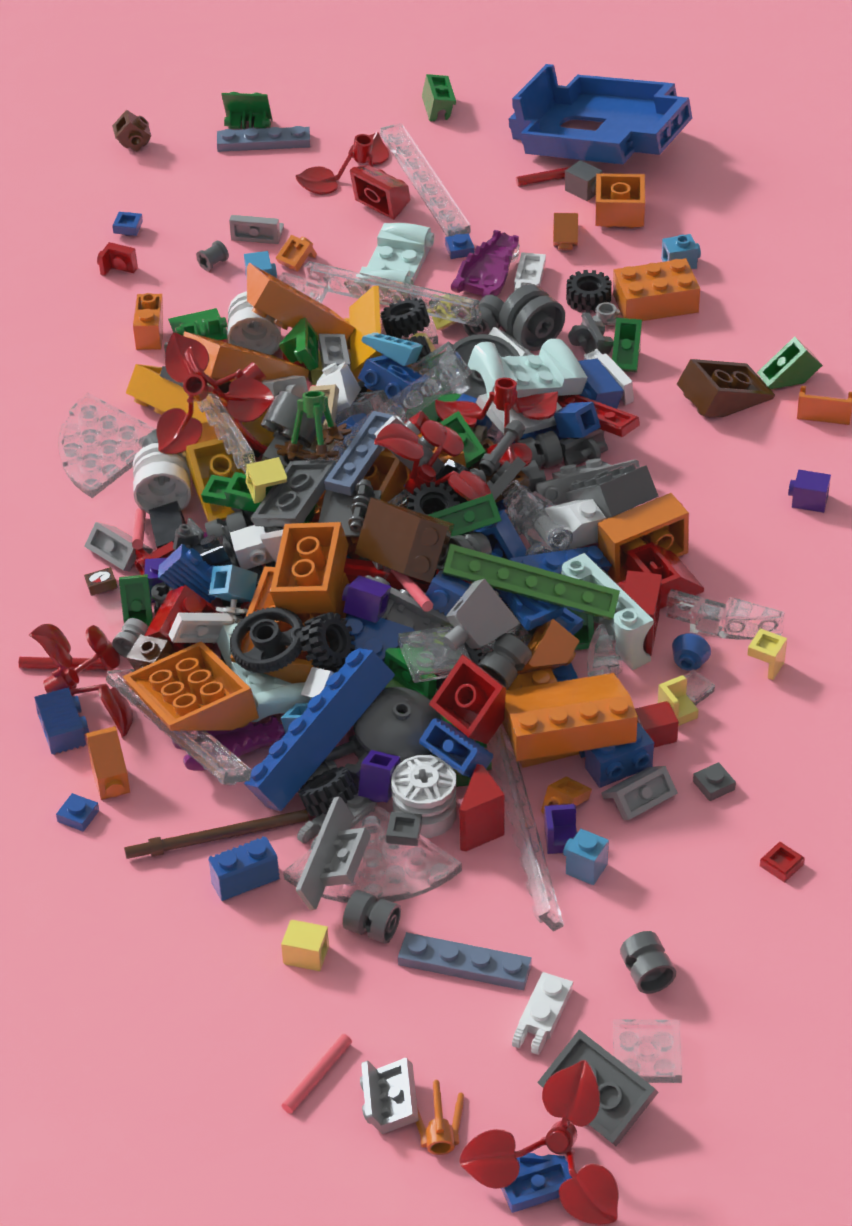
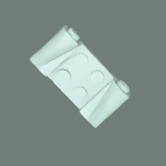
(400, 252)
(548, 372)
(629, 621)
(269, 693)

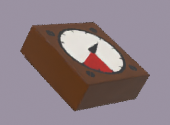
(100, 581)

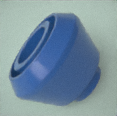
(690, 651)

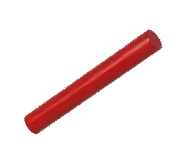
(541, 176)
(48, 663)

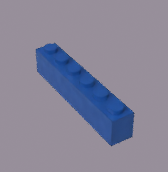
(319, 728)

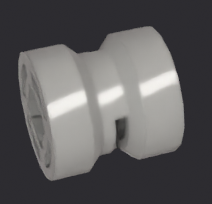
(130, 632)

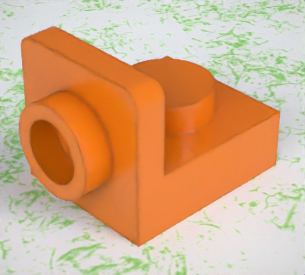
(295, 252)
(565, 792)

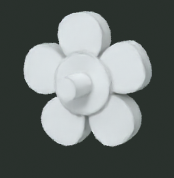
(232, 610)

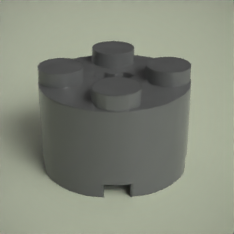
(282, 416)

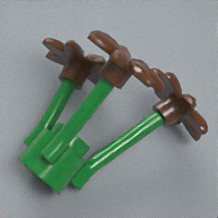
(314, 404)

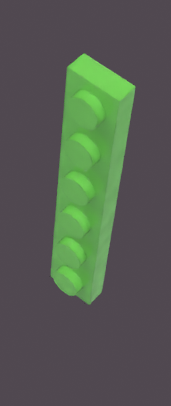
(531, 582)

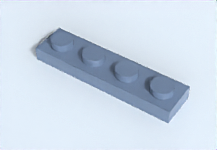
(263, 138)
(357, 457)
(465, 961)

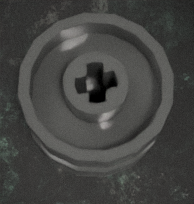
(532, 317)

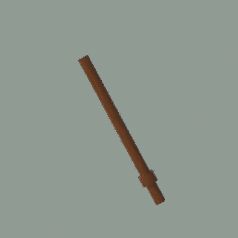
(157, 846)

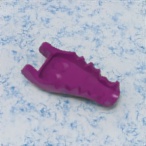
(488, 267)
(242, 739)

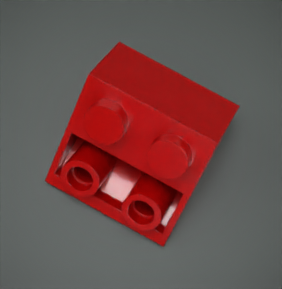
(658, 560)
(178, 601)

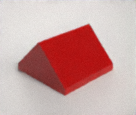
(481, 811)

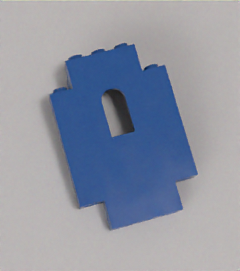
(634, 115)

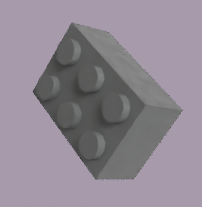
(616, 489)

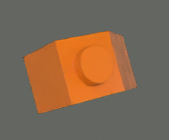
(565, 230)
(550, 647)
(108, 763)

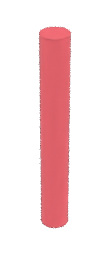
(139, 528)
(414, 590)
(316, 1073)

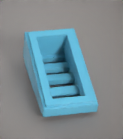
(397, 349)

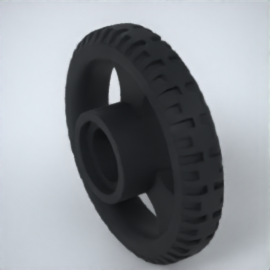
(269, 642)

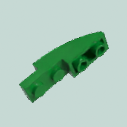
(235, 494)

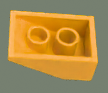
(206, 460)

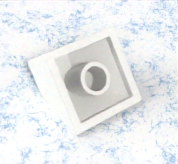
(345, 381)
(581, 519)

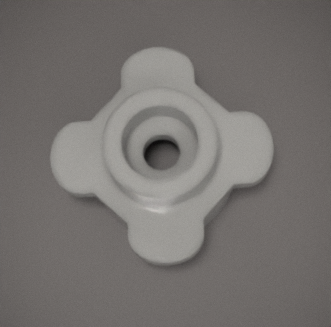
(606, 313)

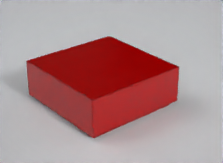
(782, 861)

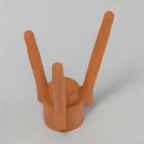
(440, 1135)

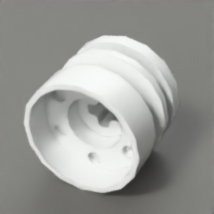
(250, 329)
(160, 478)
(426, 788)

